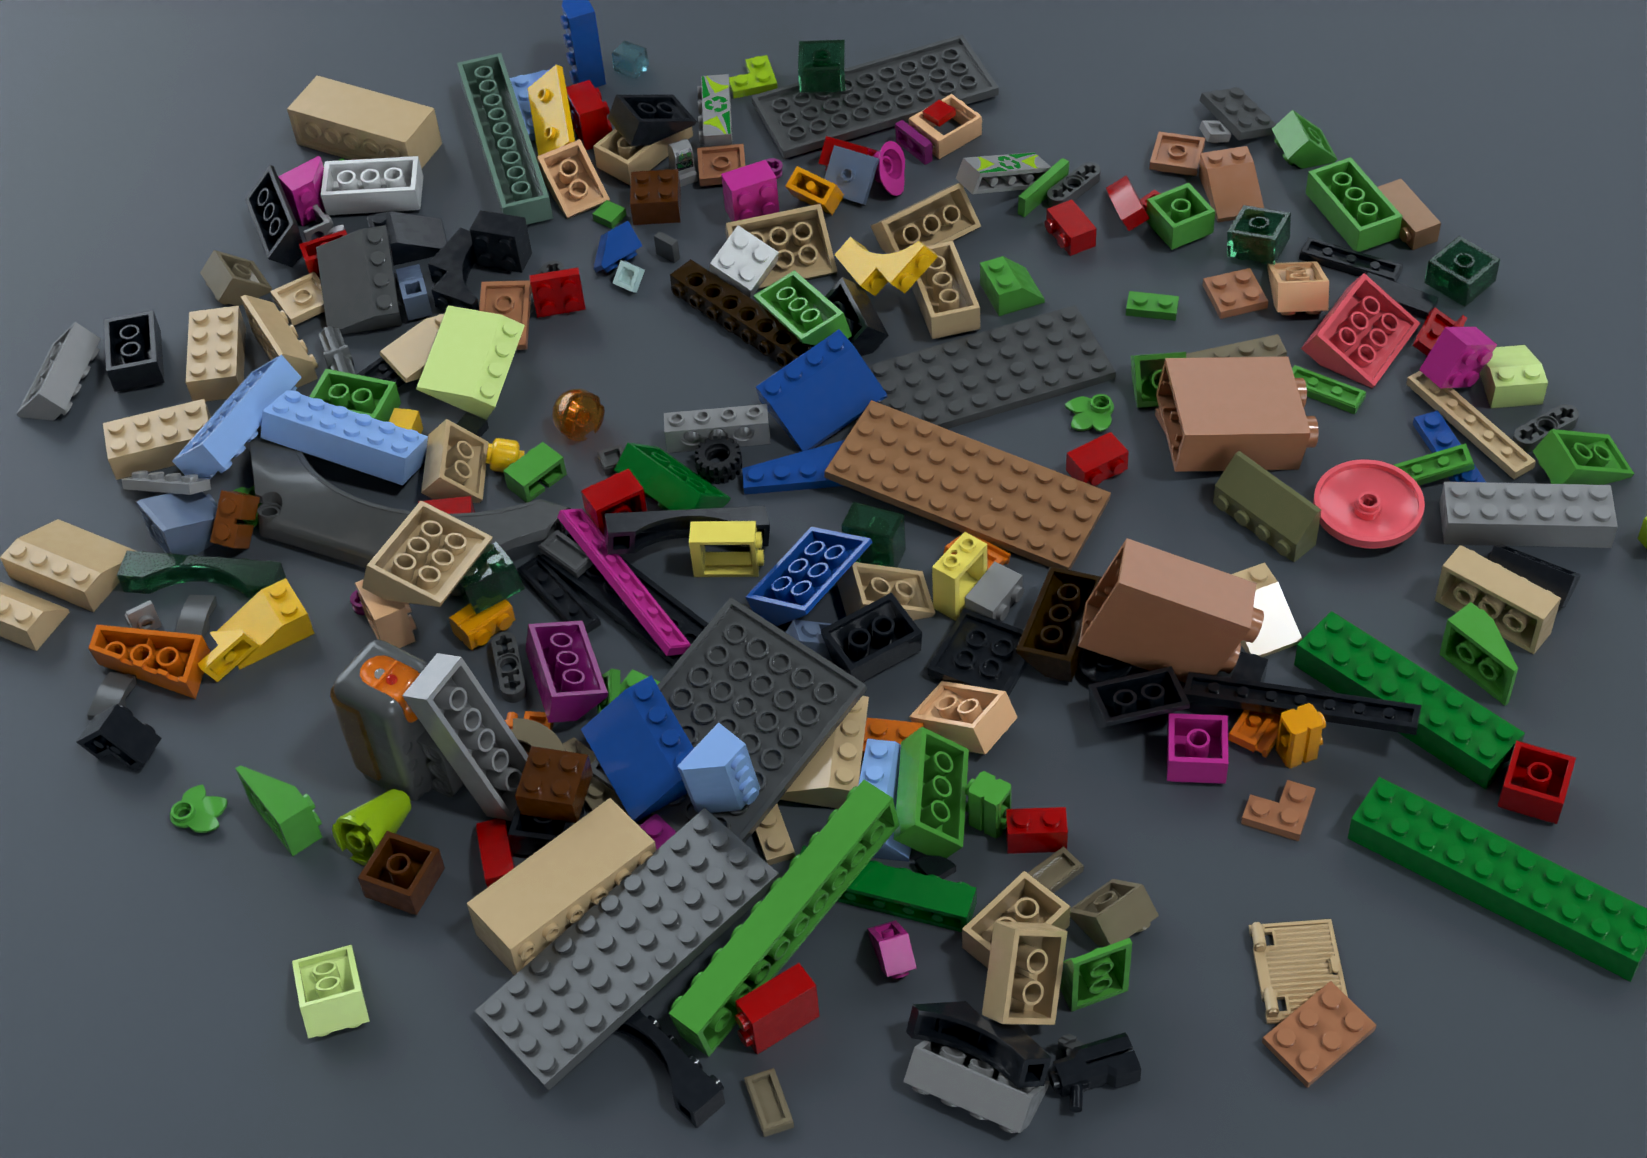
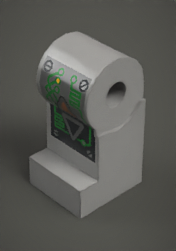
(681, 158)

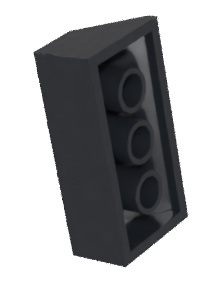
(274, 219)

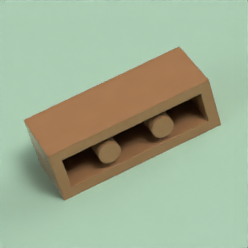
(1418, 223)

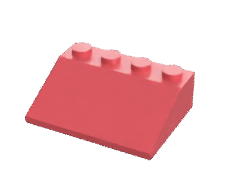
(1361, 333)

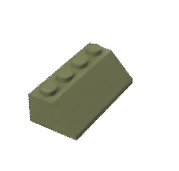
(1267, 507)

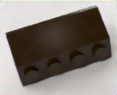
(1056, 623)

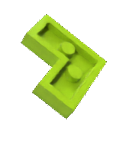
(758, 80)

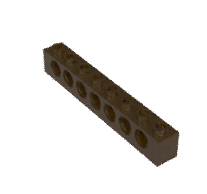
(736, 312)

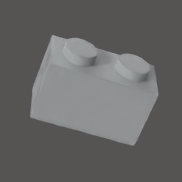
(995, 592)

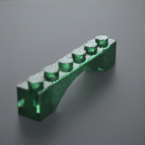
(151, 571)

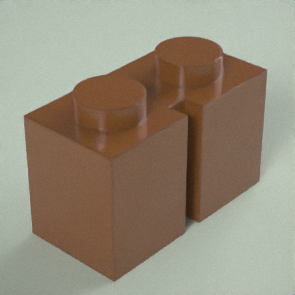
(234, 506)

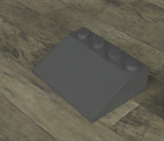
(359, 281)

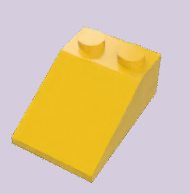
(272, 619)

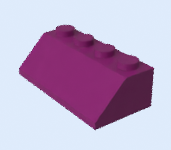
(564, 669)

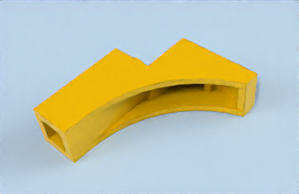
(875, 270)

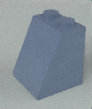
(180, 521)

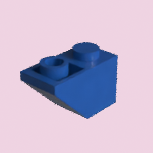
(615, 245)

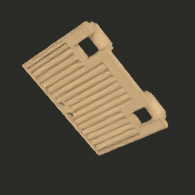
(1296, 963)

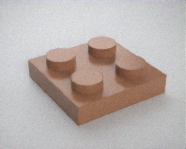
(1177, 153)
(718, 160)
(1235, 293)

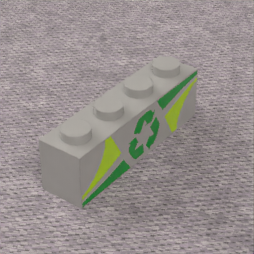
(716, 111)
(1001, 172)

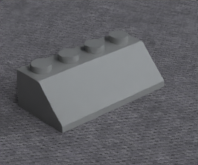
(60, 374)
(972, 1085)

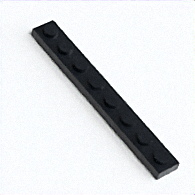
(1279, 698)

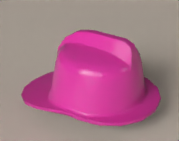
(891, 168)

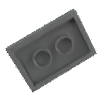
(1238, 113)

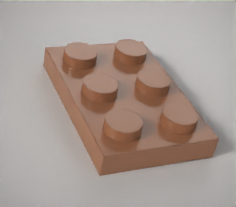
(510, 300)
(1319, 1034)

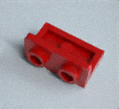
(1432, 329)

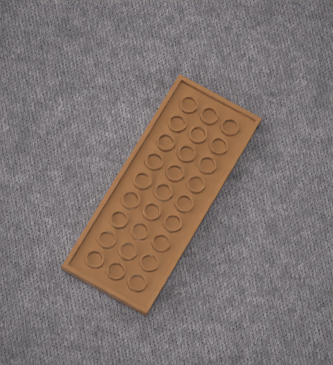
(968, 486)

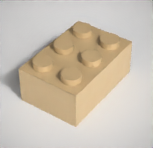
(1019, 902)
(1024, 973)

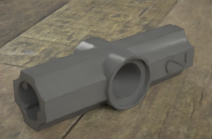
(335, 351)

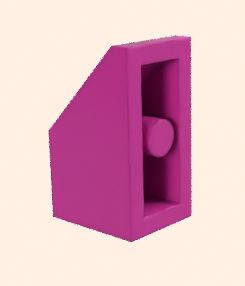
(892, 949)

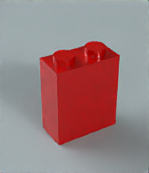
(777, 1009)

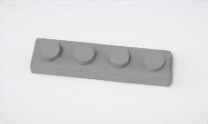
(167, 483)

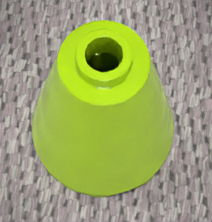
(367, 824)

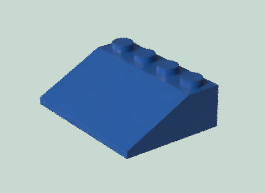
(583, 42)
(820, 391)
(805, 574)
(640, 748)

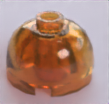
(577, 413)

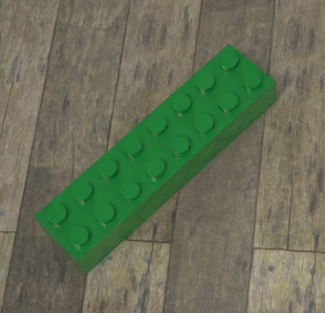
(1450, 722)

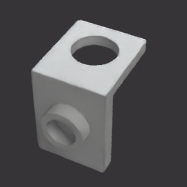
(324, 224)
(143, 617)

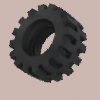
(722, 470)

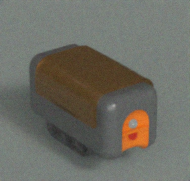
(381, 727)

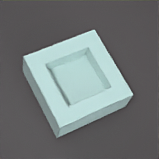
(628, 276)

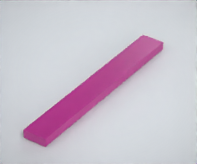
(624, 582)

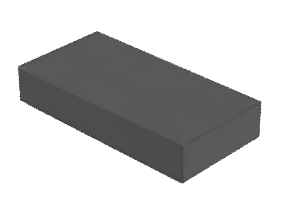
(565, 553)

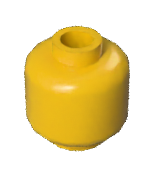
(502, 454)

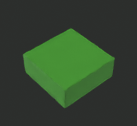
(609, 214)

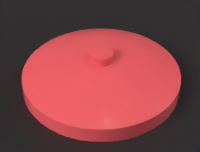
(1369, 503)

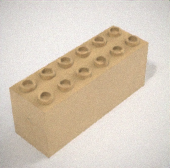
(362, 123)
(558, 884)

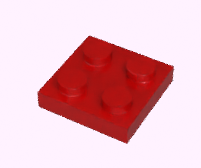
(557, 292)

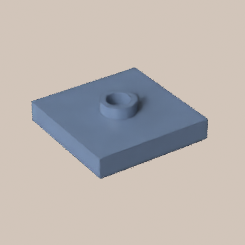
(852, 173)

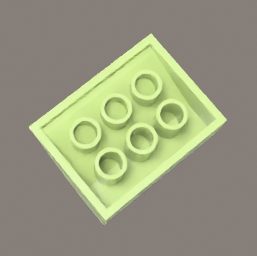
(470, 359)

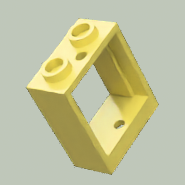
(725, 563)
(957, 574)

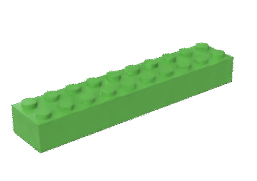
(785, 916)

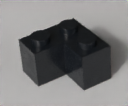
(120, 735)

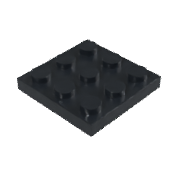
(979, 653)

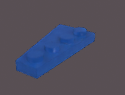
(792, 472)

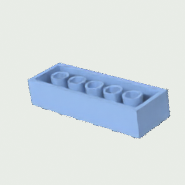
(236, 420)
(344, 437)

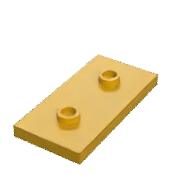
(551, 111)

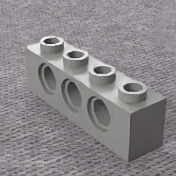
(743, 424)

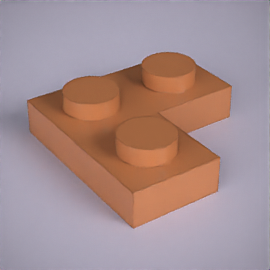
(1281, 818)

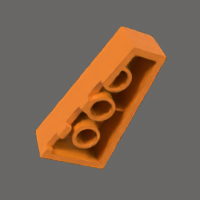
(152, 656)

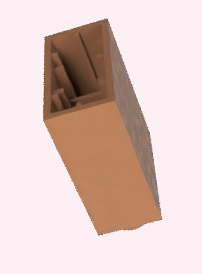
(1231, 407)
(1169, 613)

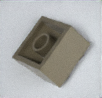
(233, 277)
(1114, 912)

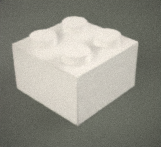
(744, 261)

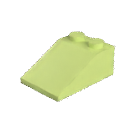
(1514, 378)
(330, 992)

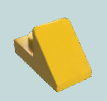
(231, 650)

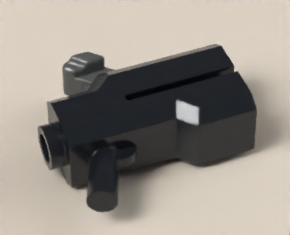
(1092, 1066)

